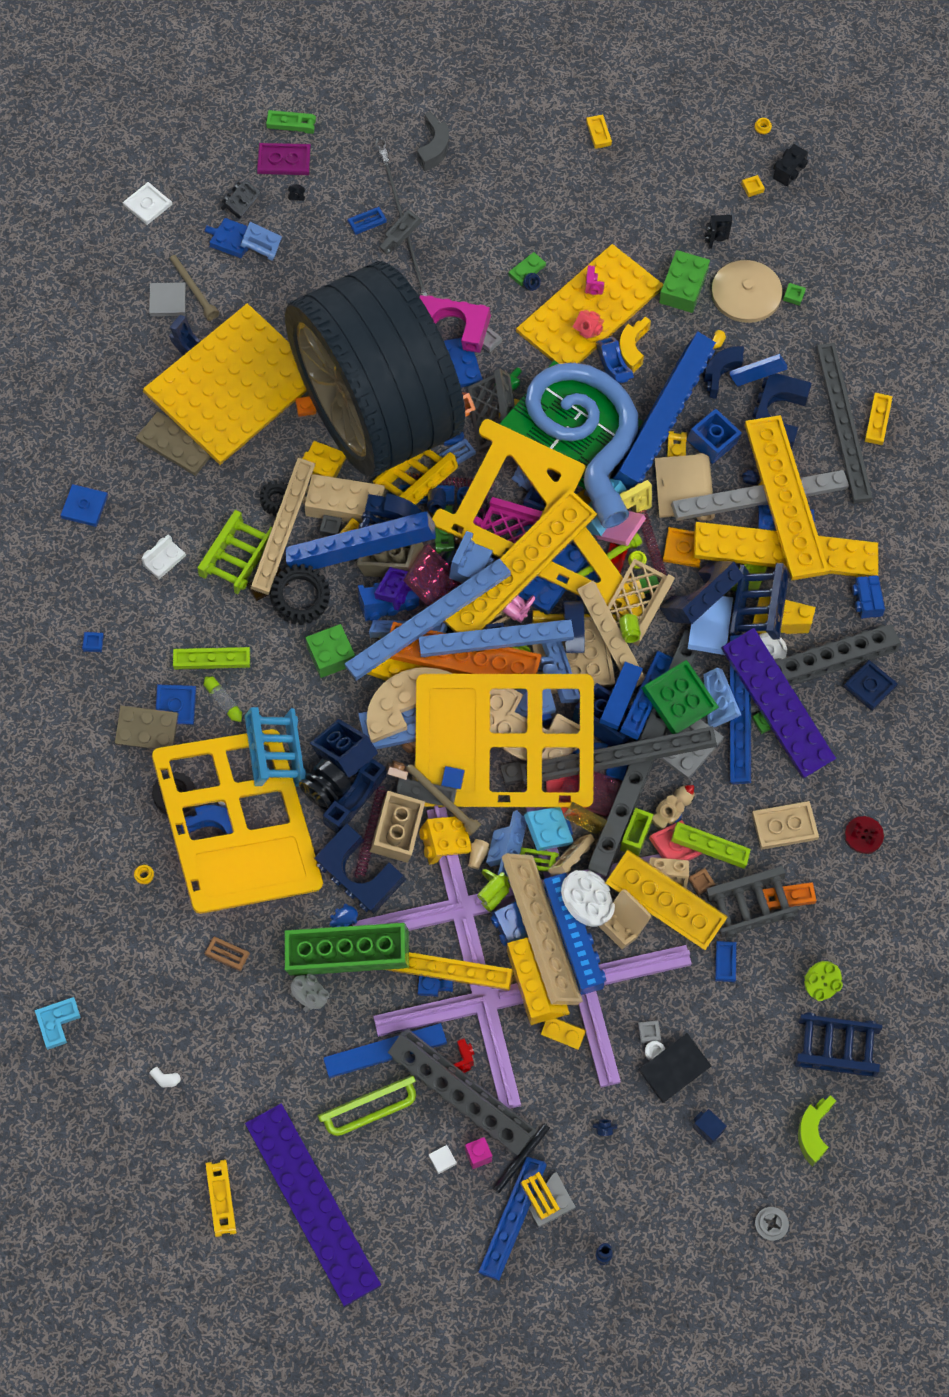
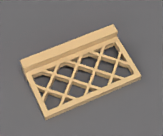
(656, 597)

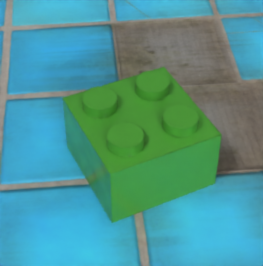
(329, 650)

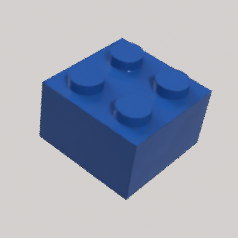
(714, 435)

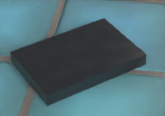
(674, 1067)

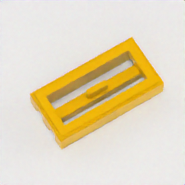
(531, 1180)

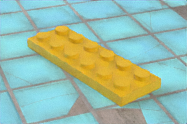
(667, 899)

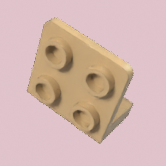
(627, 920)

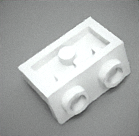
(162, 557)

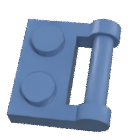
(261, 240)

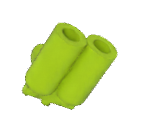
(494, 891)

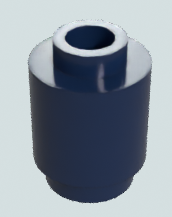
(436, 500)

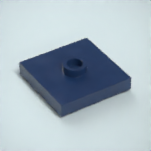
(870, 685)

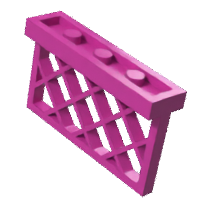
(510, 511)

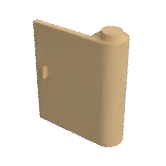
(682, 479)

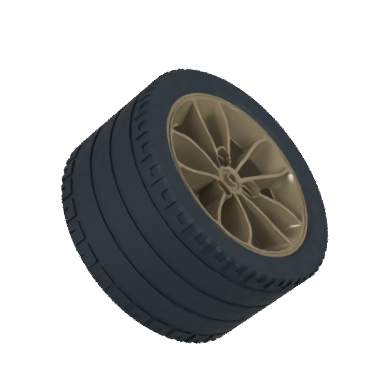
(375, 368)

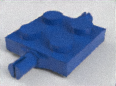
(228, 237)

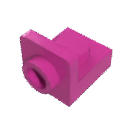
(592, 285)

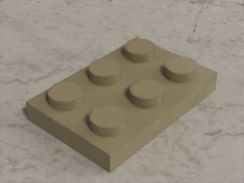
(146, 727)

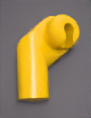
(719, 338)

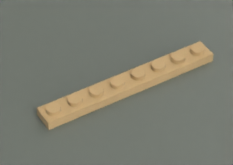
(283, 526)

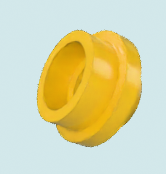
(763, 122)
(141, 869)

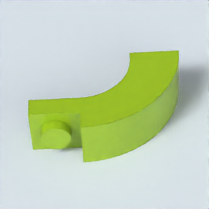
(808, 1135)

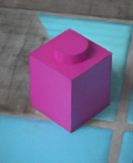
(478, 1153)

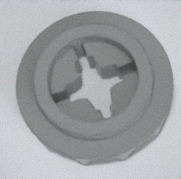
(781, 1223)

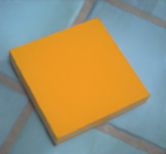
(680, 548)

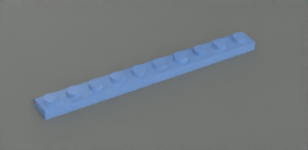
(427, 619)

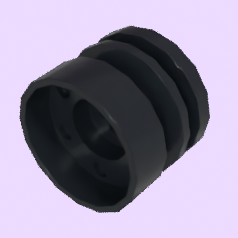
(325, 784)

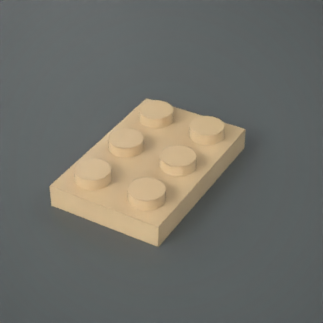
(785, 825)

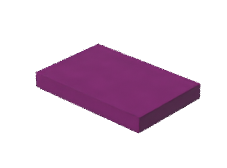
(284, 159)

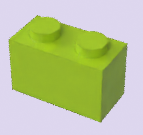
(637, 831)

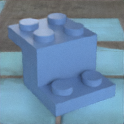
(469, 559)

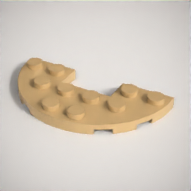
(391, 700)
(505, 720)

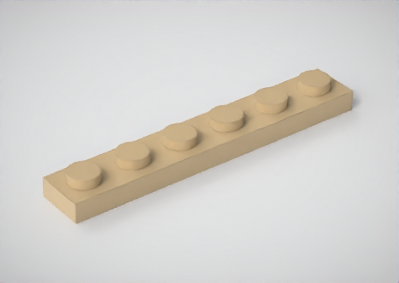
(607, 627)

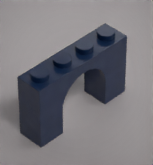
(782, 388)
(718, 579)
(370, 894)

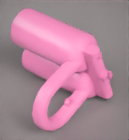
(519, 608)

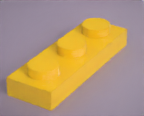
(878, 419)

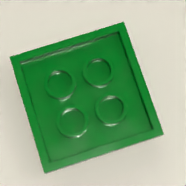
(680, 697)

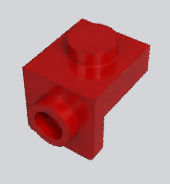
(466, 1052)

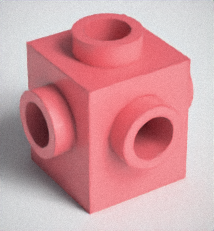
(588, 324)

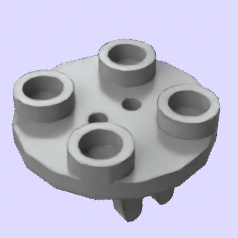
(309, 992)

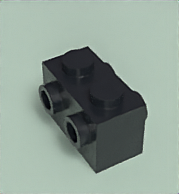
(790, 165)

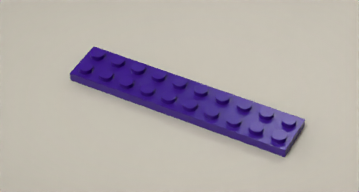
(313, 1205)

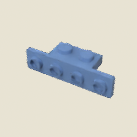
(507, 841)

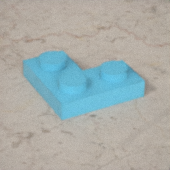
(52, 1017)

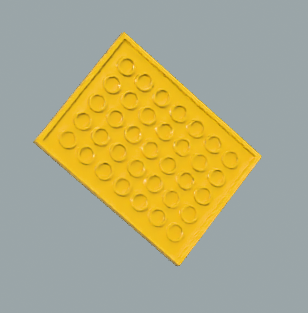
(230, 384)

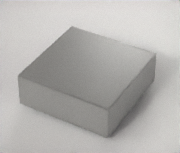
(649, 1031)

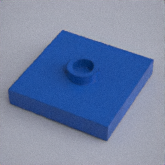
(84, 505)
(177, 699)

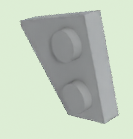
(561, 1197)

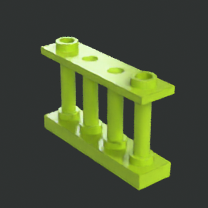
(226, 538)

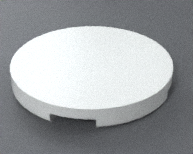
(587, 898)

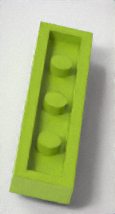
(211, 658)
(710, 845)

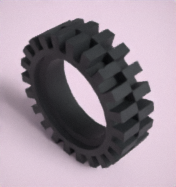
(309, 575)

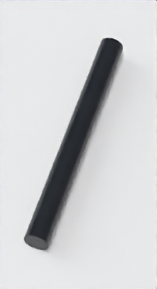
(521, 1158)

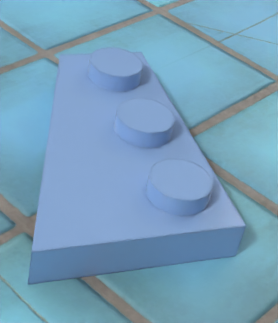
(721, 693)

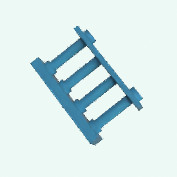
(259, 756)

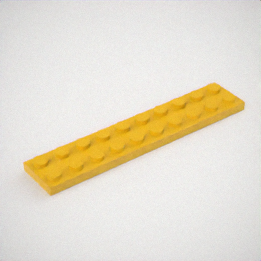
(786, 498)
(764, 549)
(527, 560)

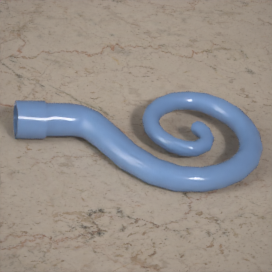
(606, 502)

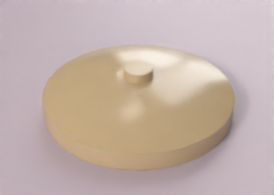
(746, 291)

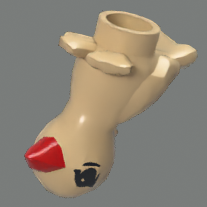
(672, 807)

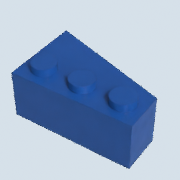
(374, 608)

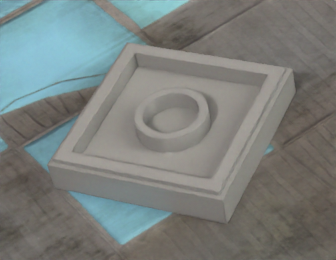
(167, 299)

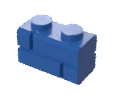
(868, 596)

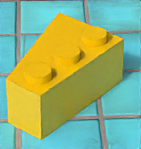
(796, 616)

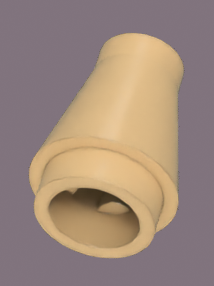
(478, 852)

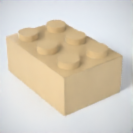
(397, 826)

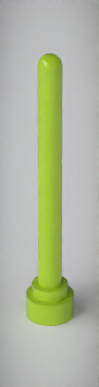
(635, 542)

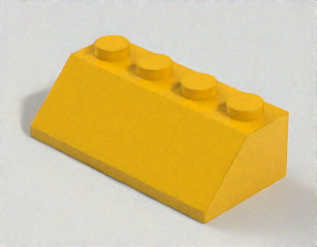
(531, 984)

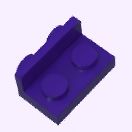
(393, 587)

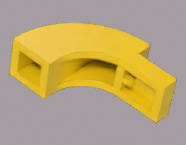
(629, 338)

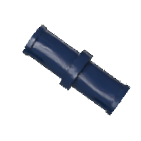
(604, 1254)

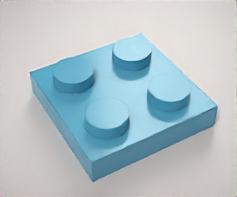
(548, 828)

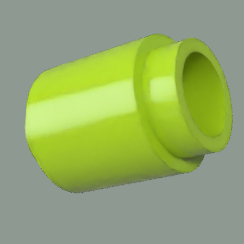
(630, 628)

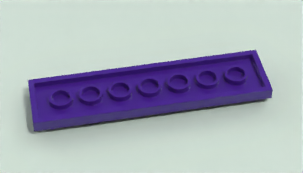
(778, 703)

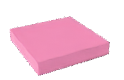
(625, 531)

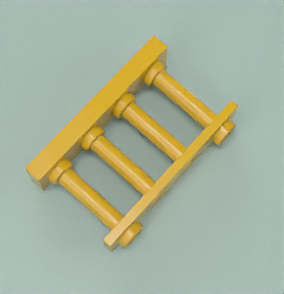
(420, 487)

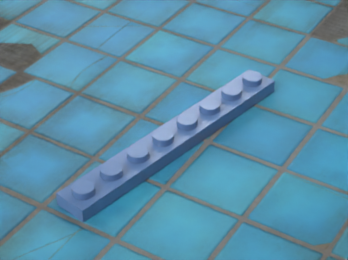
(496, 638)

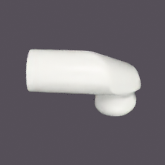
(165, 1080)

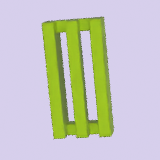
(553, 855)

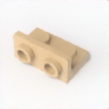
(673, 868)

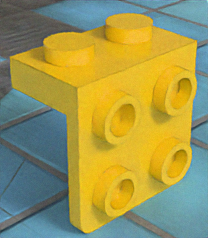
(444, 838)

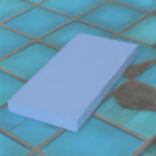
(712, 628)

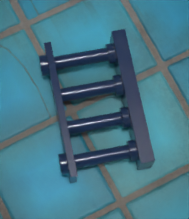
(774, 609)
(827, 1061)

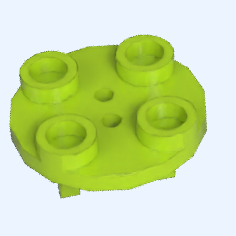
(831, 977)

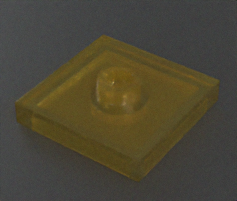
(584, 818)

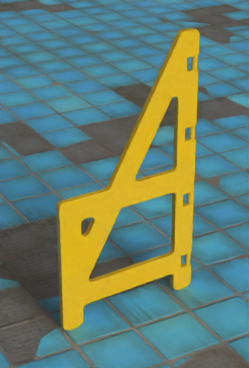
(534, 462)

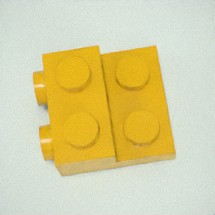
(327, 459)

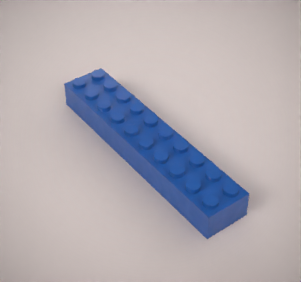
(665, 410)

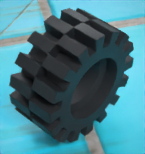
(268, 492)

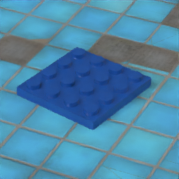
(545, 592)

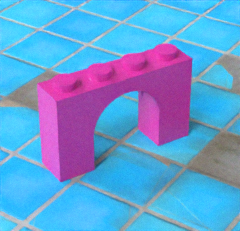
(475, 316)

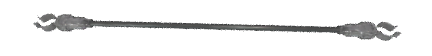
(383, 154)

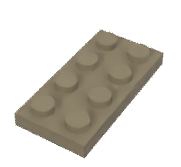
(173, 443)

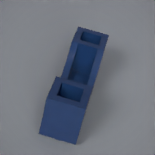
(365, 784)

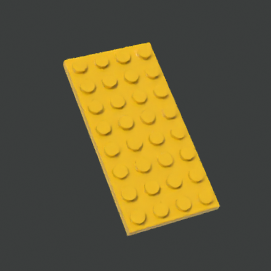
(624, 294)

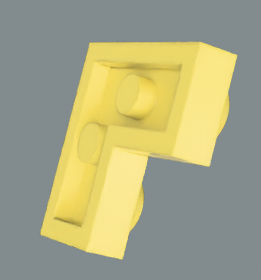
(638, 497)

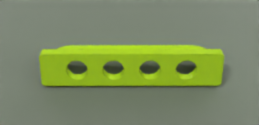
(406, 1082)

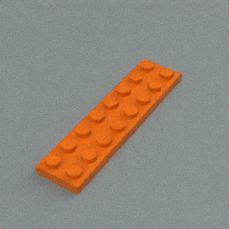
(477, 662)

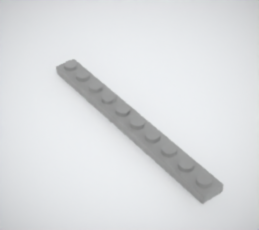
(752, 496)

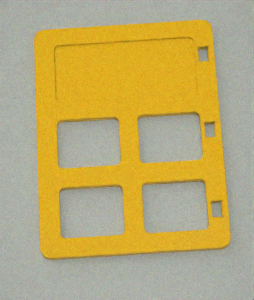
(457, 734)
(247, 863)

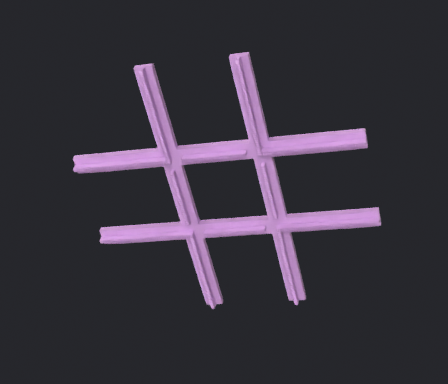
(485, 1000)

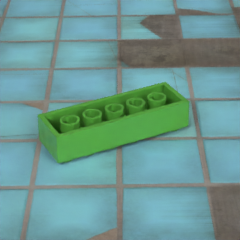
(347, 949)

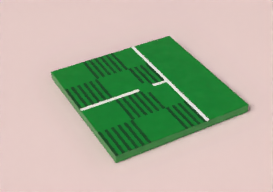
(579, 450)

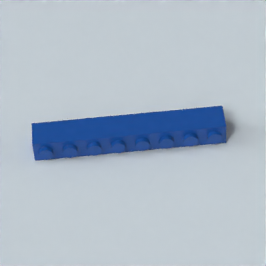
(362, 541)

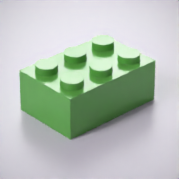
(684, 281)

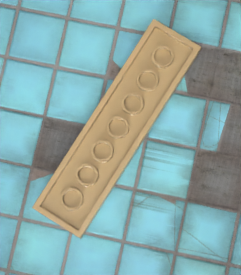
(542, 929)

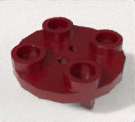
(872, 839)

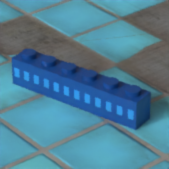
(575, 940)

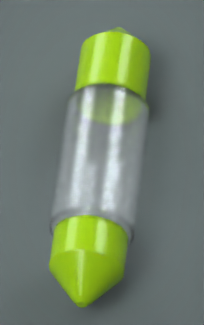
(223, 699)

